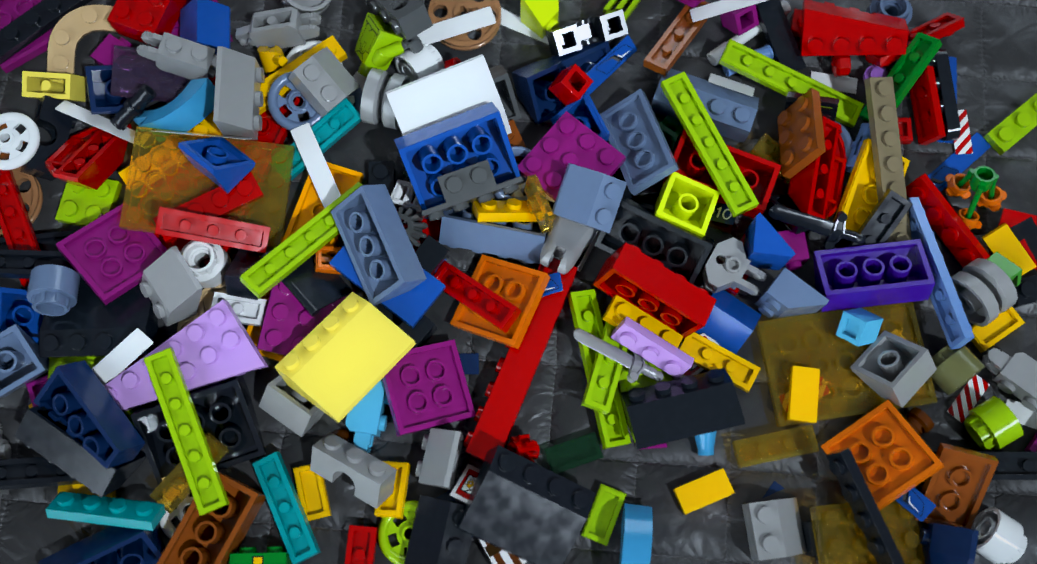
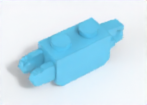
(368, 417)

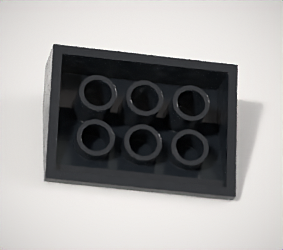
(97, 328)
(223, 411)
(525, 508)

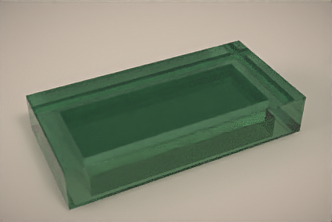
(573, 453)

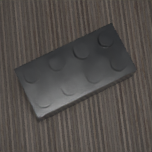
(657, 238)

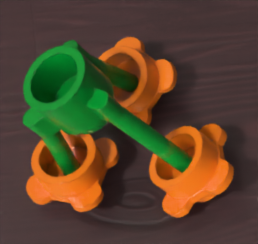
(987, 194)

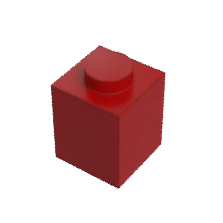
(570, 84)

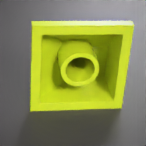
(539, 15)

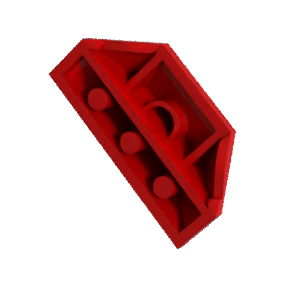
(88, 158)
(820, 184)

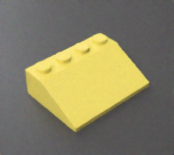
(344, 356)

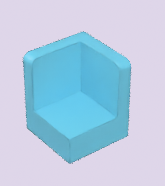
(859, 326)

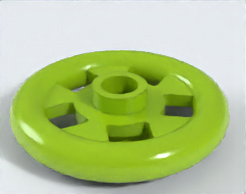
(387, 527)

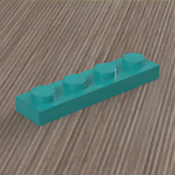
(329, 131)
(286, 508)
(106, 511)

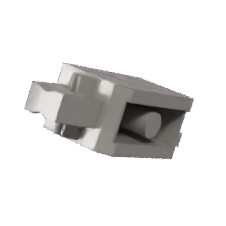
(279, 27)
(179, 55)
(1014, 375)

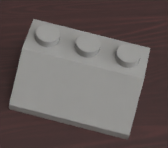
(238, 94)

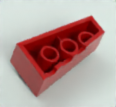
(846, 32)

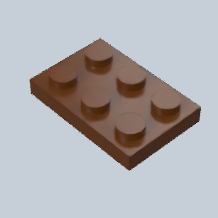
(801, 133)
(958, 486)

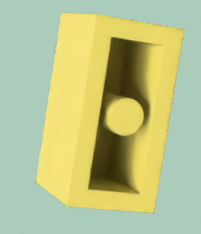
(55, 85)

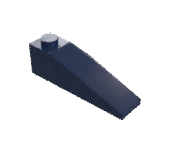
(535, 79)
(99, 90)
(948, 544)

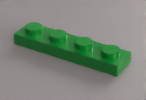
(910, 66)

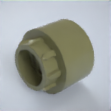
(955, 368)

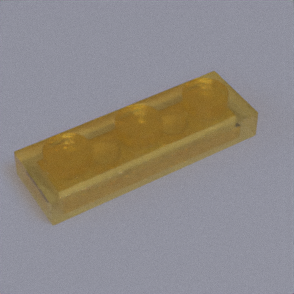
(775, 446)
(175, 485)

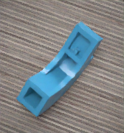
(184, 111)
(636, 534)

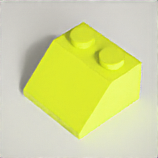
(686, 203)

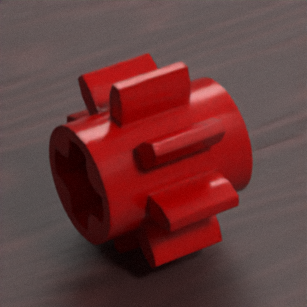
(524, 447)

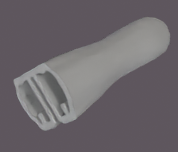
(566, 241)

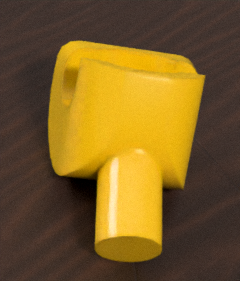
(271, 58)

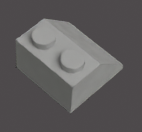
(323, 81)
(171, 287)
(894, 367)
(289, 407)
(440, 458)
(774, 529)

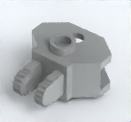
(731, 269)

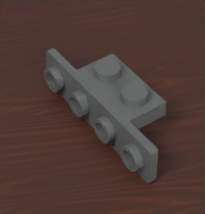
(469, 185)

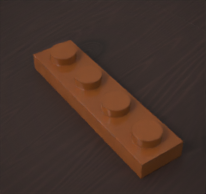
(674, 41)

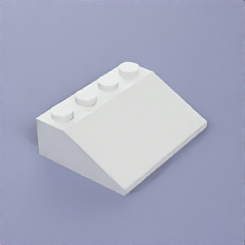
(445, 95)

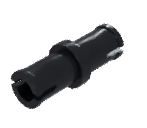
(133, 107)

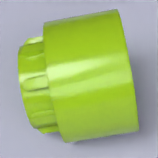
(993, 424)

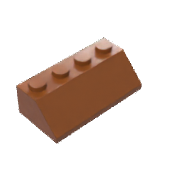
(215, 534)

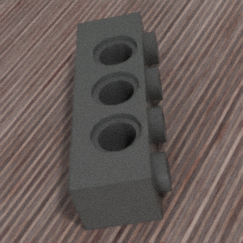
(404, 16)

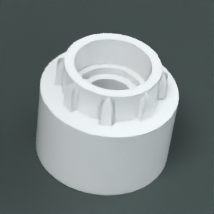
(419, 64)
(213, 273)
(999, 536)

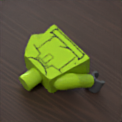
(380, 44)

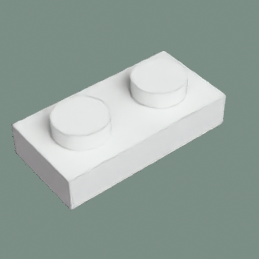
(247, 310)

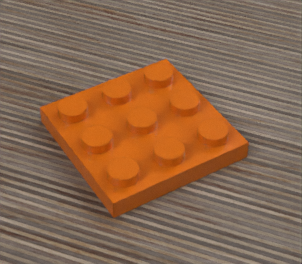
(513, 283)
(887, 453)

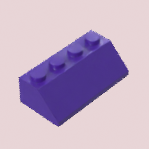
(873, 275)

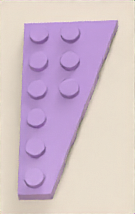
(207, 352)

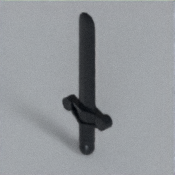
(833, 230)

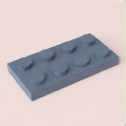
(639, 138)

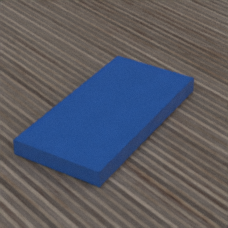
(408, 306)

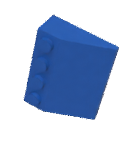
(453, 146)

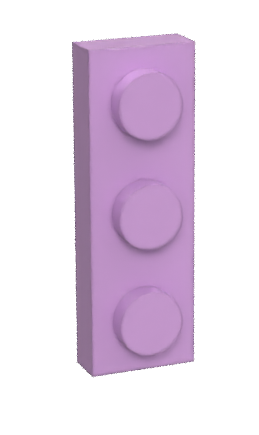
(652, 348)

